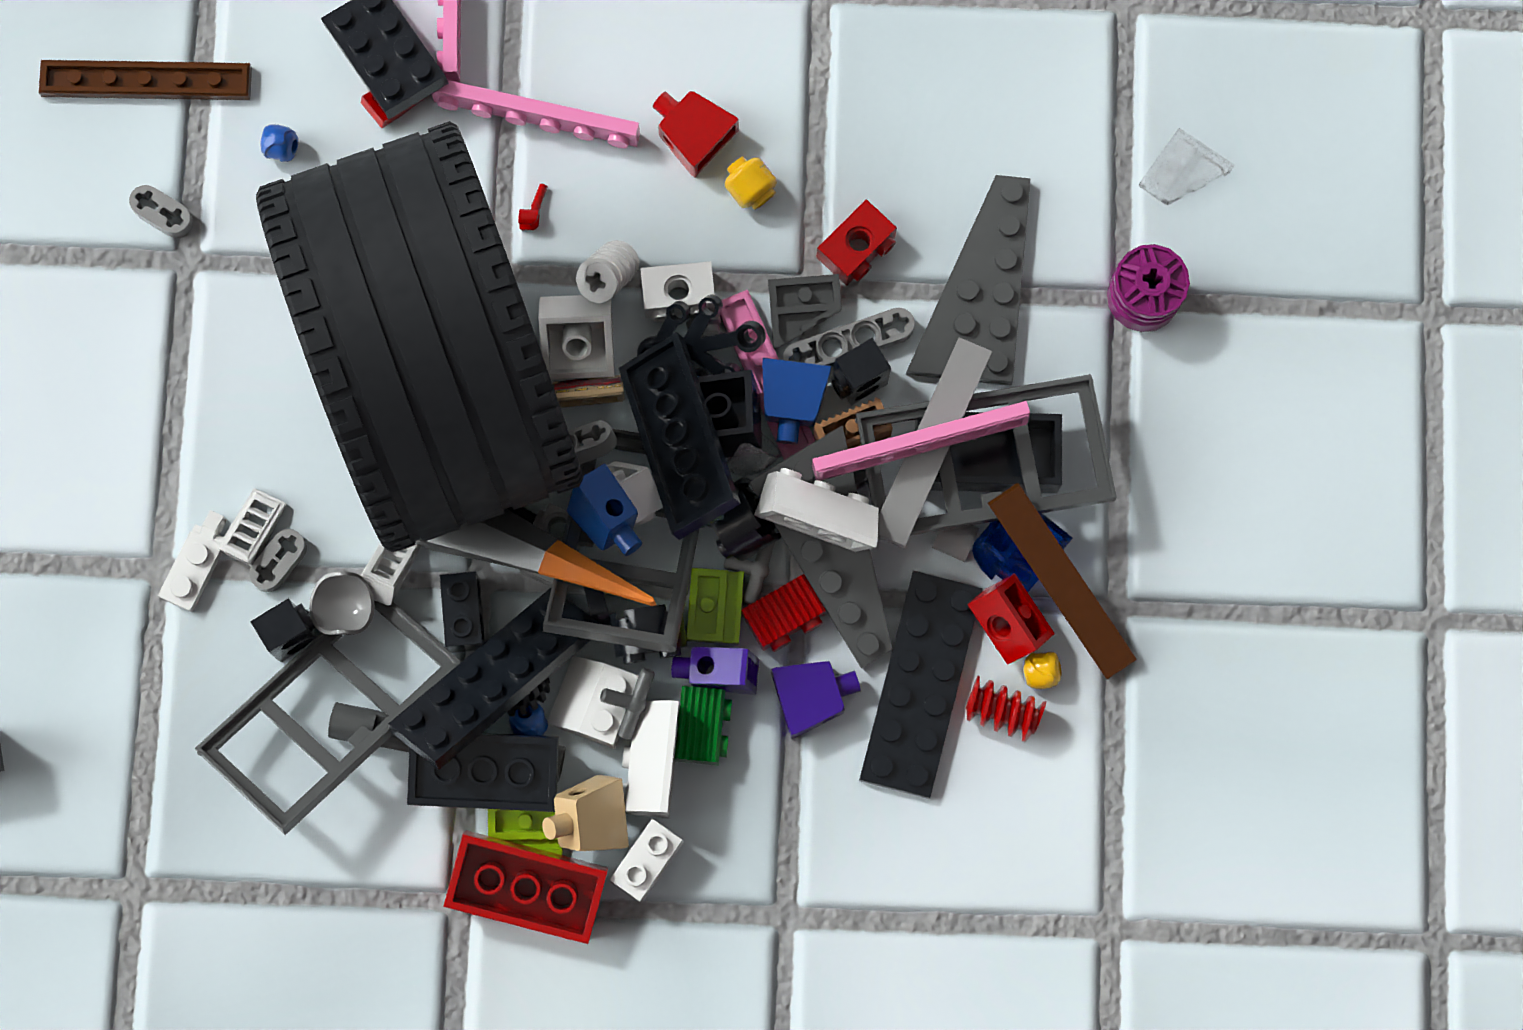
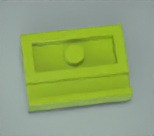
(715, 606)
(522, 828)

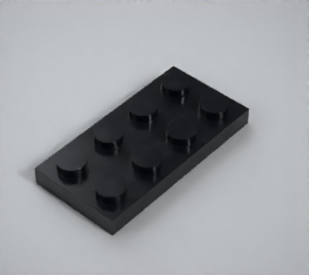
(385, 53)
(490, 774)

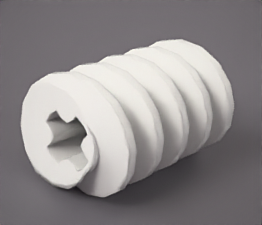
(607, 271)

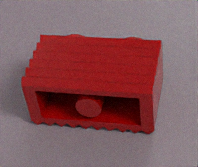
(784, 613)

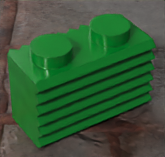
(701, 725)

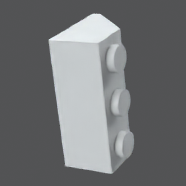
(819, 510)
(652, 760)

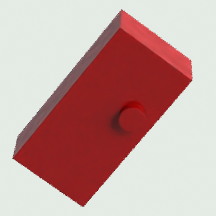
(525, 887)

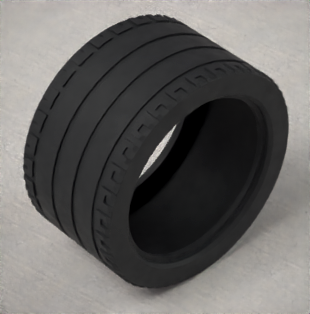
(417, 337)

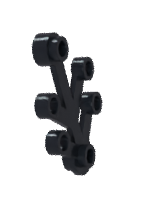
(700, 345)

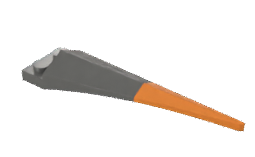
(523, 546)

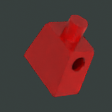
(694, 129)

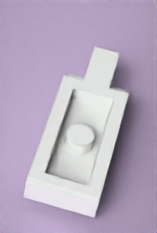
(194, 563)

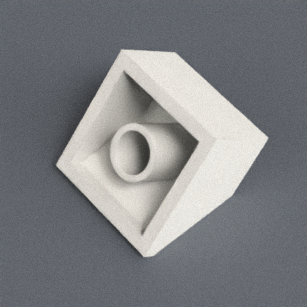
(576, 337)
(579, 702)

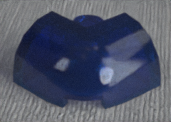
(999, 555)

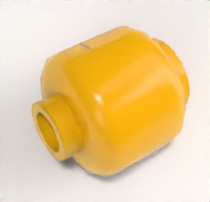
(750, 182)

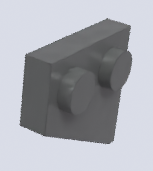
(801, 305)

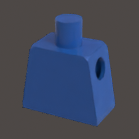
(793, 395)
(605, 511)

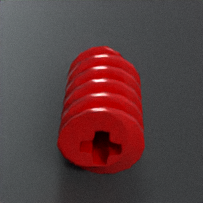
(1004, 709)

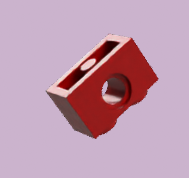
(864, 224)
(1011, 619)

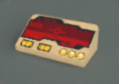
(589, 391)

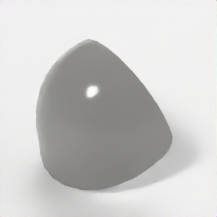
(341, 604)

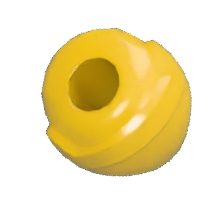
(1042, 670)

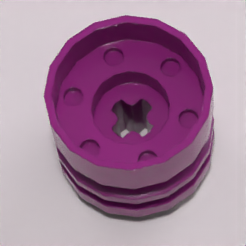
(1133, 300)

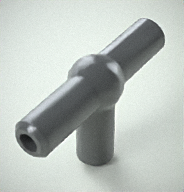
(634, 703)

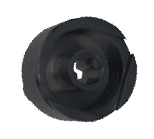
(740, 531)
(645, 619)

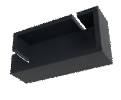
(993, 460)

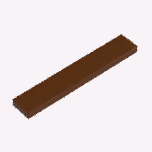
(145, 80)
(1062, 580)

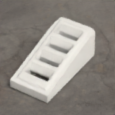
(235, 531)
(384, 585)

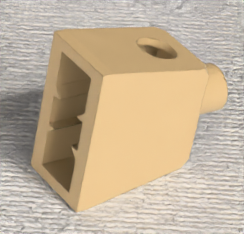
(590, 816)

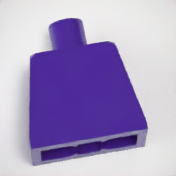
(733, 669)
(811, 694)

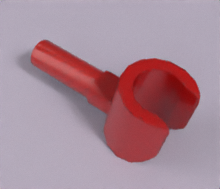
(529, 218)

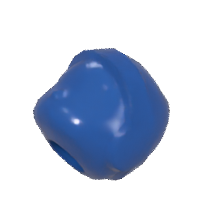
(279, 142)
(529, 724)

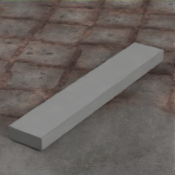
(920, 471)

